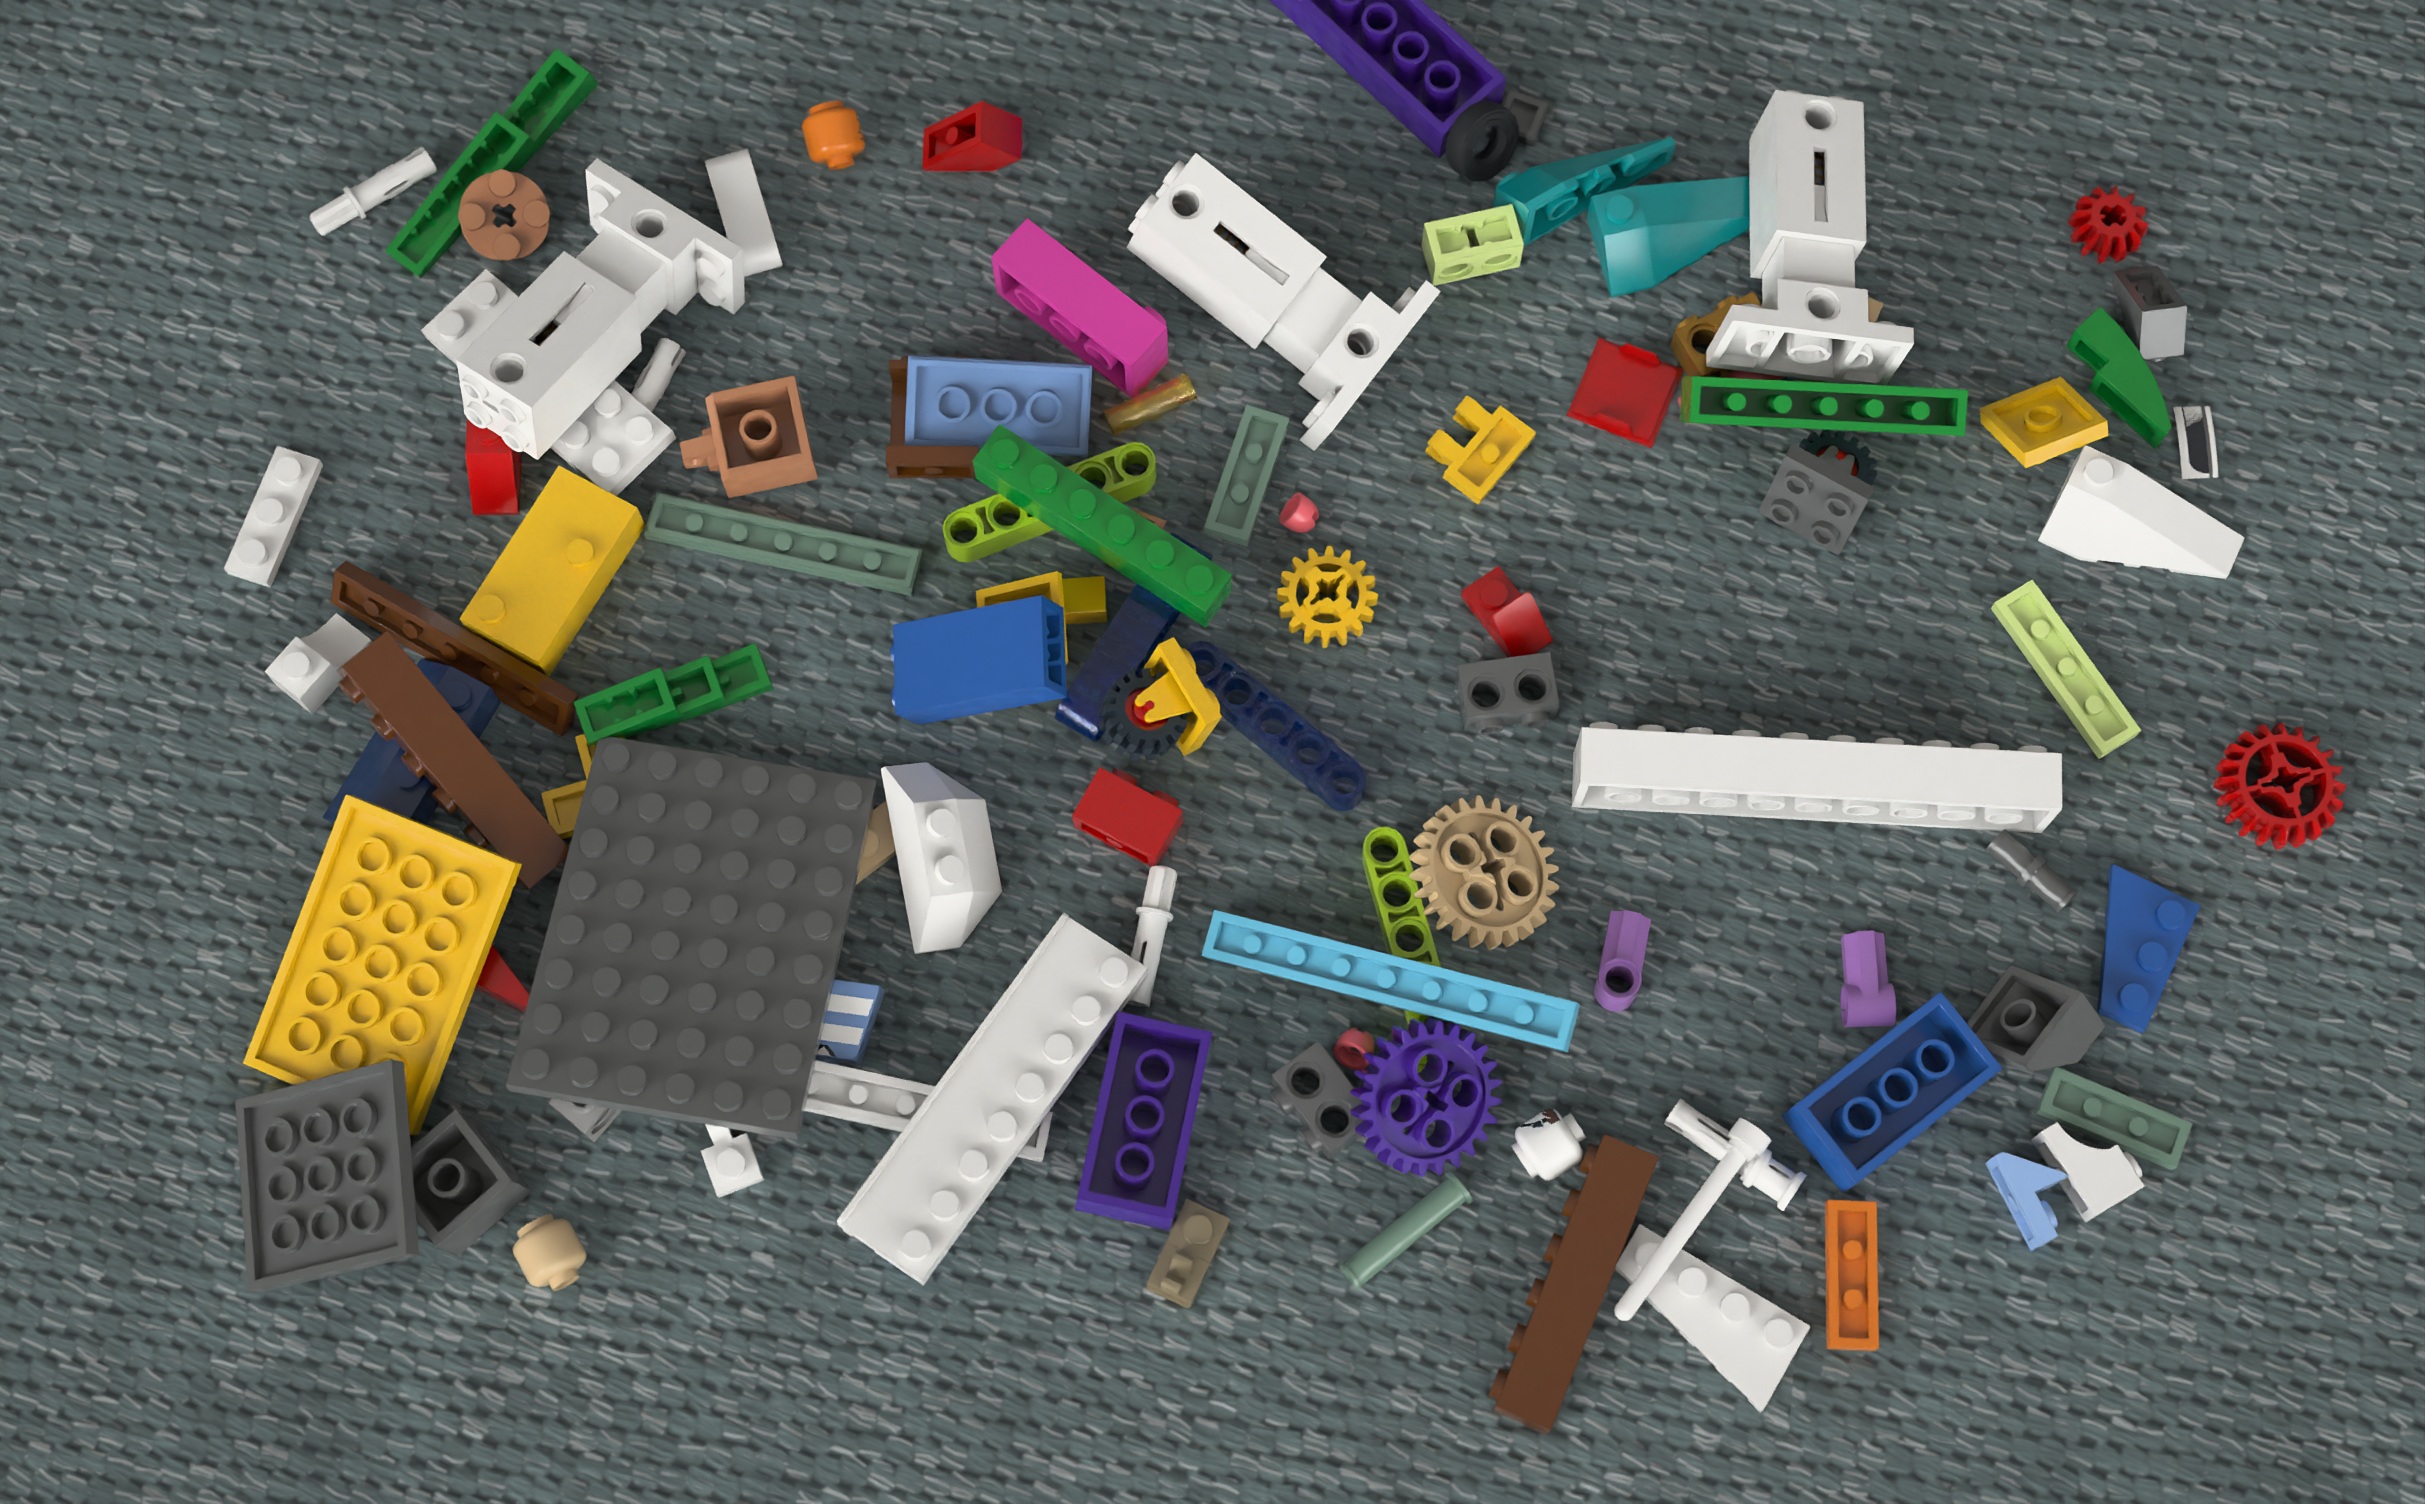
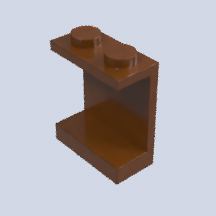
(920, 460)

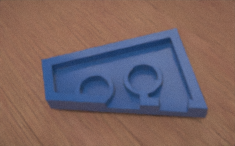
(2140, 946)

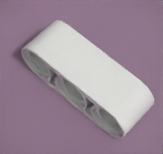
(743, 210)

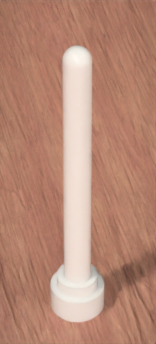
(1744, 1144)

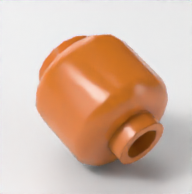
(833, 134)

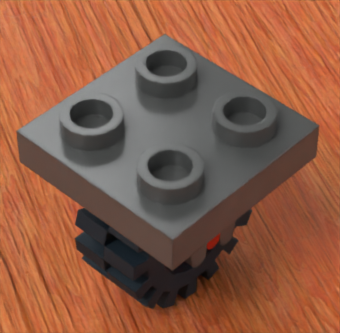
(1822, 489)

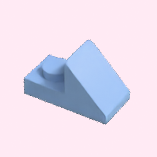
(2018, 1184)

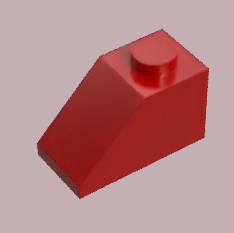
(973, 140)
(492, 473)

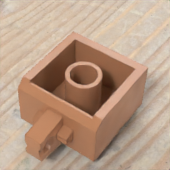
(755, 438)

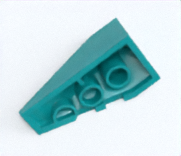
(1563, 189)
(1661, 228)

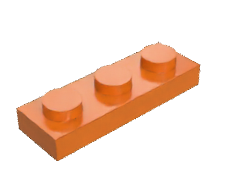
(1851, 1275)

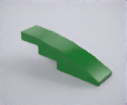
(674, 695)

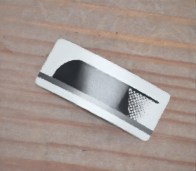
(2196, 442)

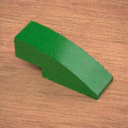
(2121, 376)

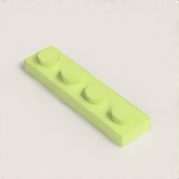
(2065, 669)

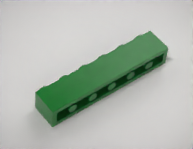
(1823, 405)
(1102, 525)

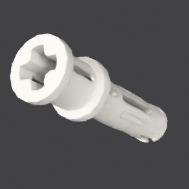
(1761, 1172)

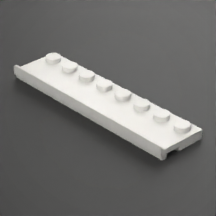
(992, 1098)

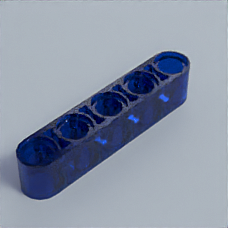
(1123, 647)
(1282, 746)

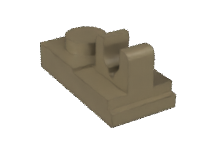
(1187, 1253)

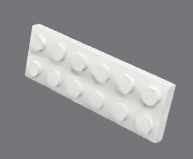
(607, 441)

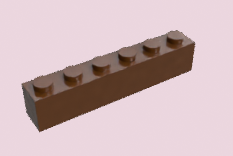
(451, 759)
(1574, 1284)

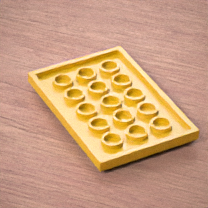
(383, 953)

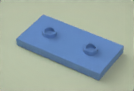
(967, 398)

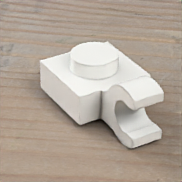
(730, 1161)

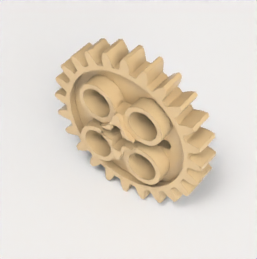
(1449, 882)

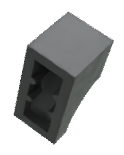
(2151, 312)

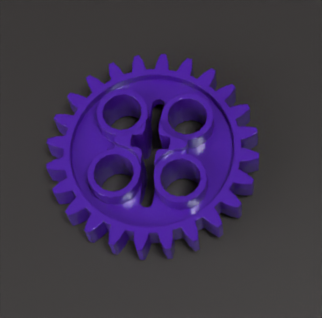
(1396, 1074)

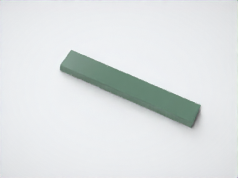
(784, 544)

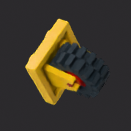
(1160, 706)

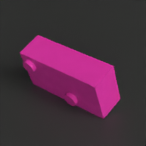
(1081, 308)

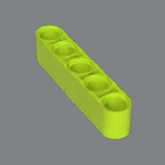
(993, 537)
(1403, 919)

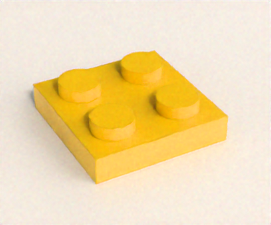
(2043, 422)

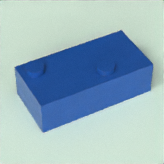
(1891, 1092)

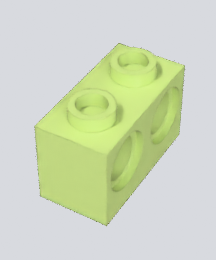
(1472, 244)

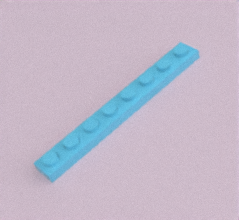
(1392, 980)

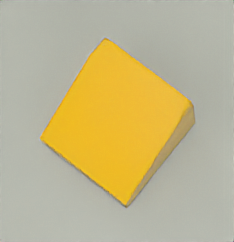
(1084, 600)

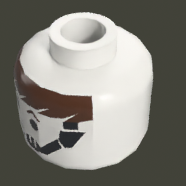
(1549, 1144)

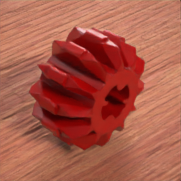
(2114, 240)

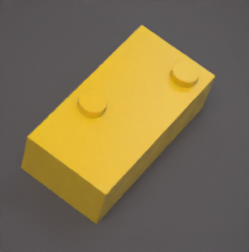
(553, 570)

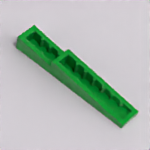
(501, 144)

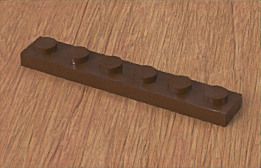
(453, 645)

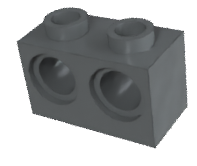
(1503, 681)
(1331, 1096)

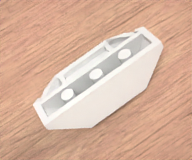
(941, 854)

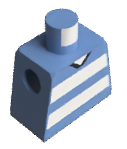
(849, 1021)

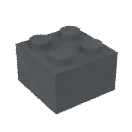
(462, 1183)

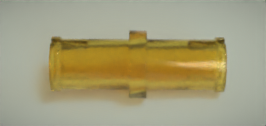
(1150, 404)

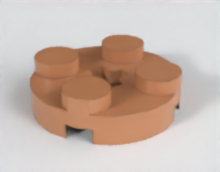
(506, 242)

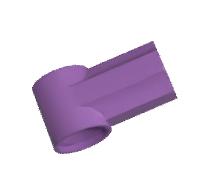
(1622, 957)
(1866, 990)

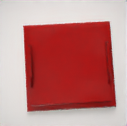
(1625, 391)

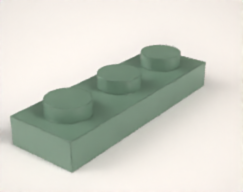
(1246, 475)
(2114, 1118)

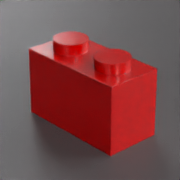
(1128, 816)

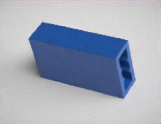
(979, 660)

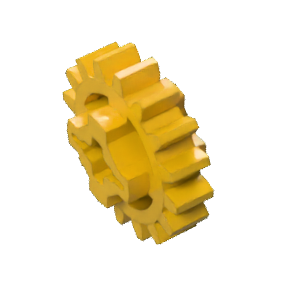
(1312, 610)

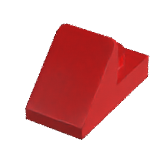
(1507, 615)

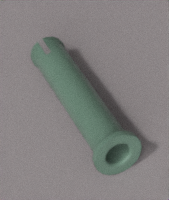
(1405, 1231)

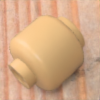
(549, 1252)

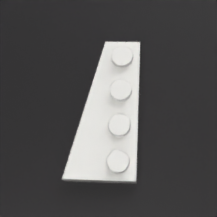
(1724, 1320)

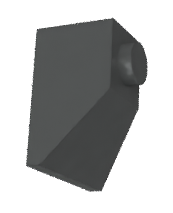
(2035, 1022)

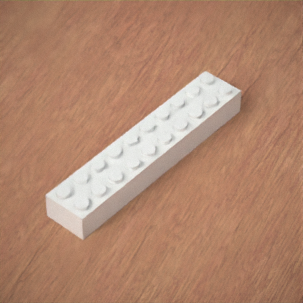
(1816, 778)

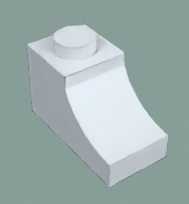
(310, 664)
(2095, 1176)

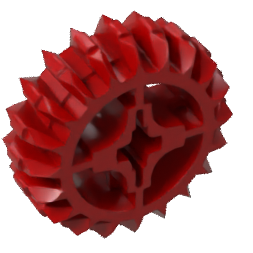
(2287, 820)

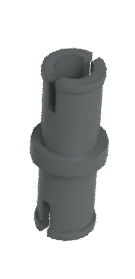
(2031, 871)

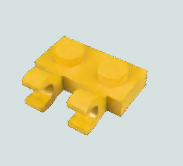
(1487, 456)

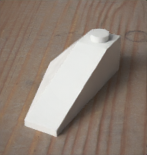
(2130, 519)

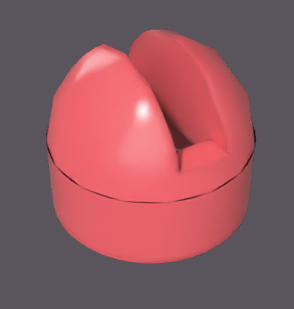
(1299, 514)
(1344, 1050)

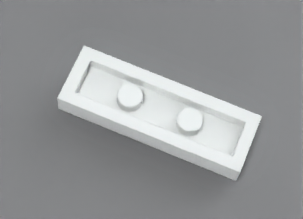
(273, 516)

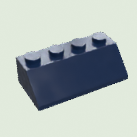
(383, 776)

